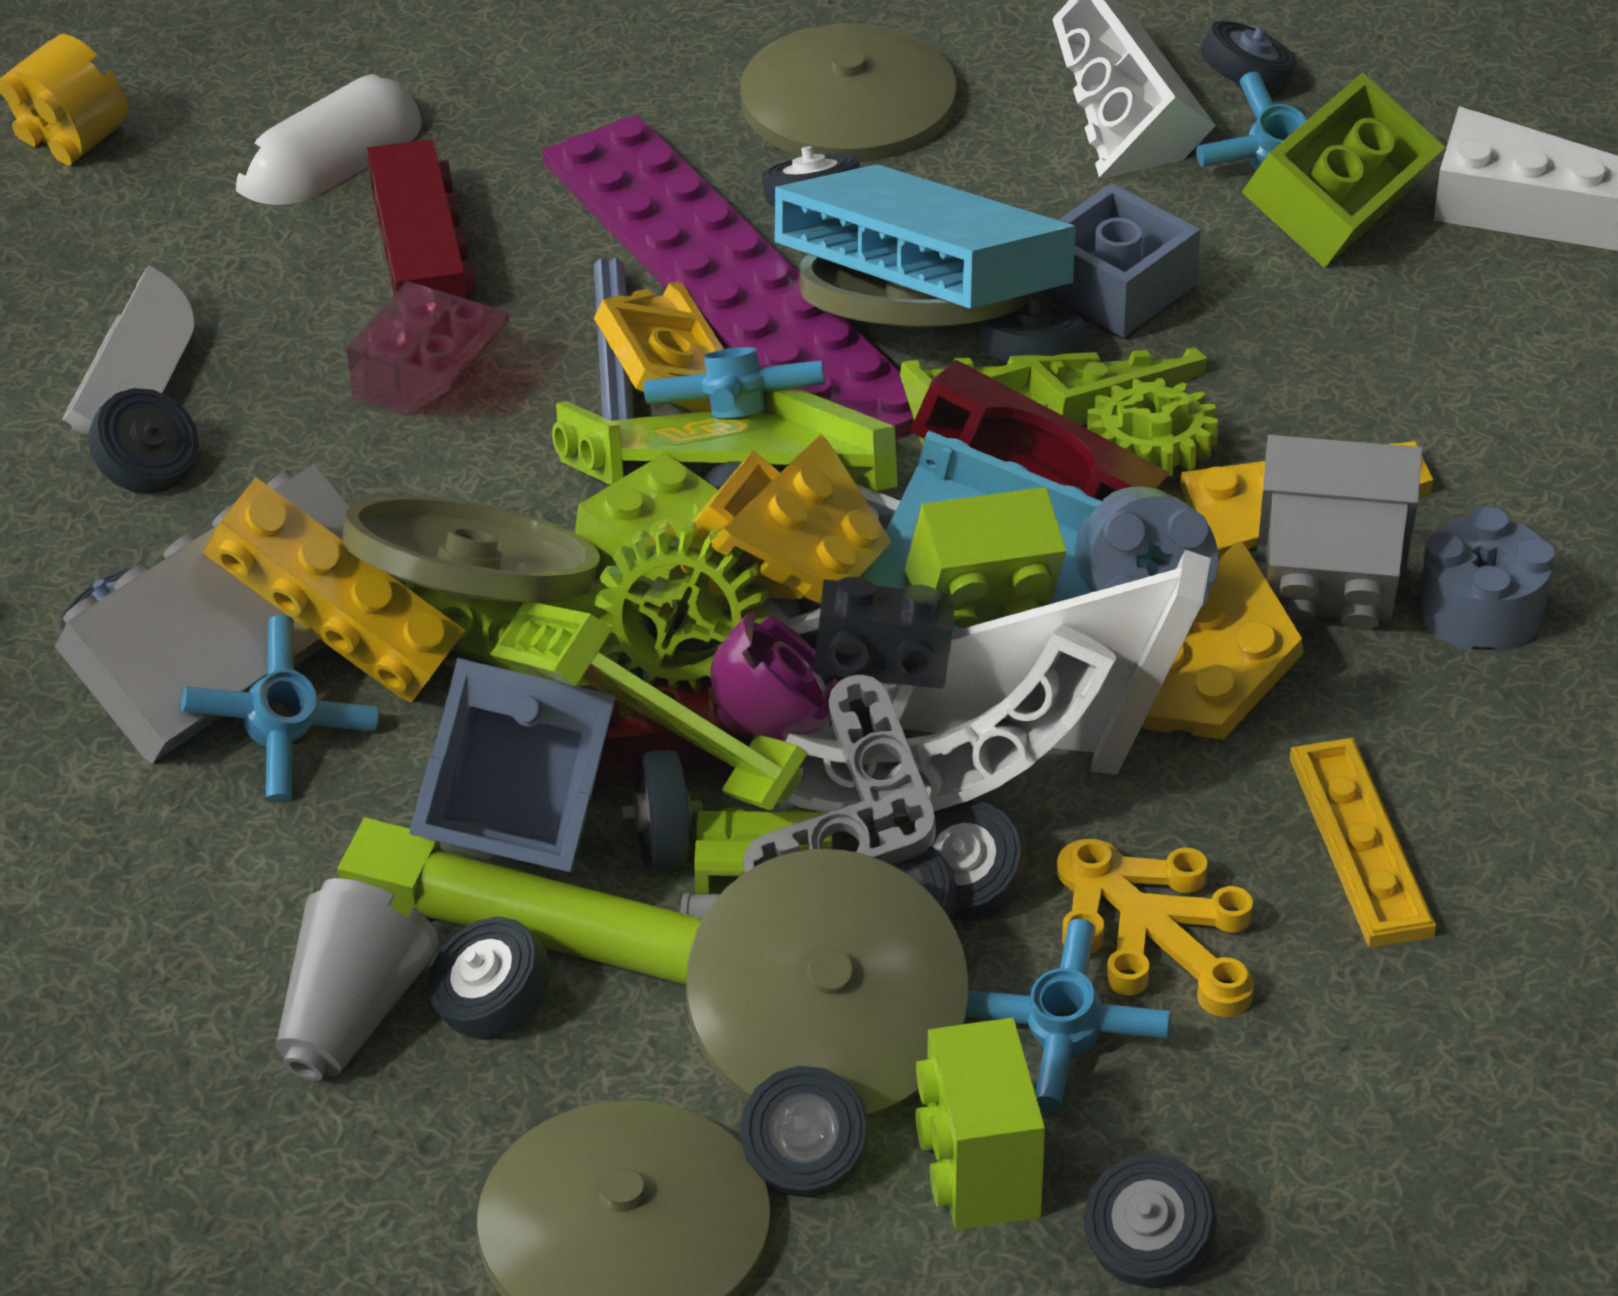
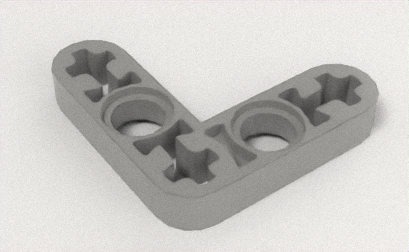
(879, 798)

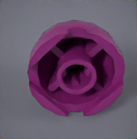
(768, 681)

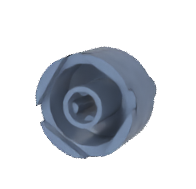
(1125, 528)
(1485, 581)

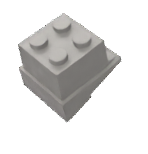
(1337, 526)

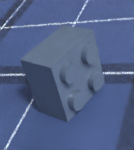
(1127, 260)

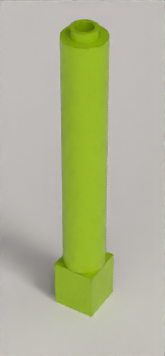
(558, 913)

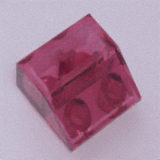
(419, 347)

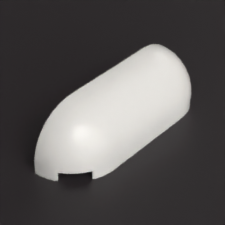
(329, 141)
(137, 349)

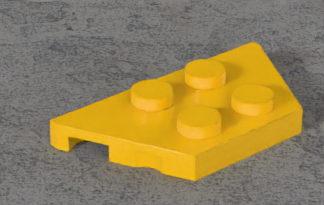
(658, 337)
(808, 524)
(1229, 655)

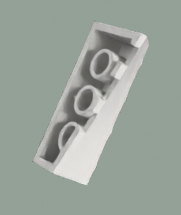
(1130, 92)

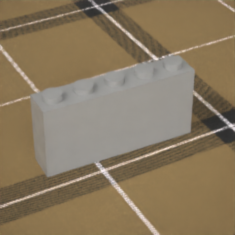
(184, 628)

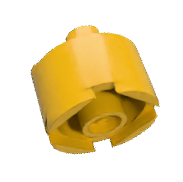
(63, 99)

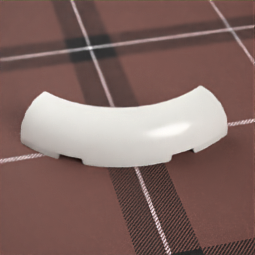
(979, 752)

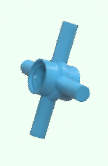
(1272, 126)
(735, 382)
(266, 726)
(1069, 1035)

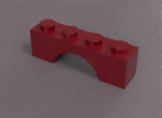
(1022, 431)

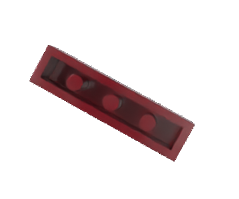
(419, 218)

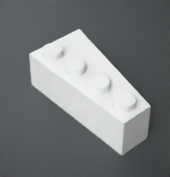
(1527, 183)

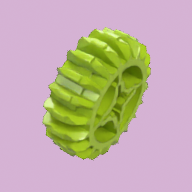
(659, 602)

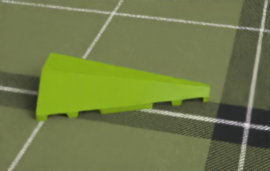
(1067, 380)

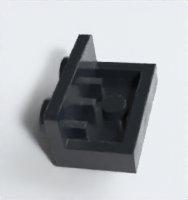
(884, 632)

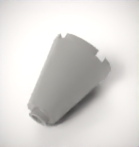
(347, 974)

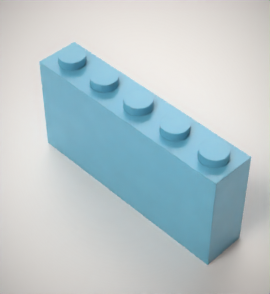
(925, 235)

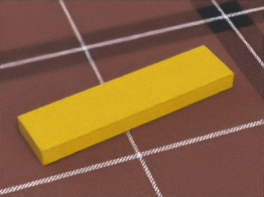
(1362, 843)

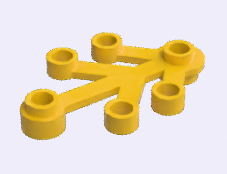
(1157, 917)

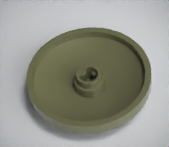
(848, 91)
(882, 302)
(470, 549)
(825, 969)
(624, 1207)

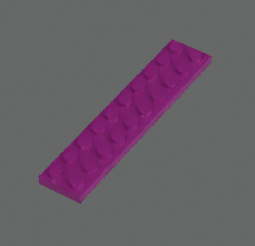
(731, 272)

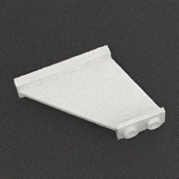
(1135, 620)

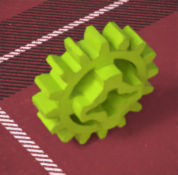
(1157, 422)

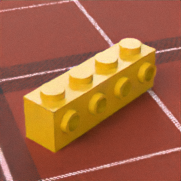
(331, 591)

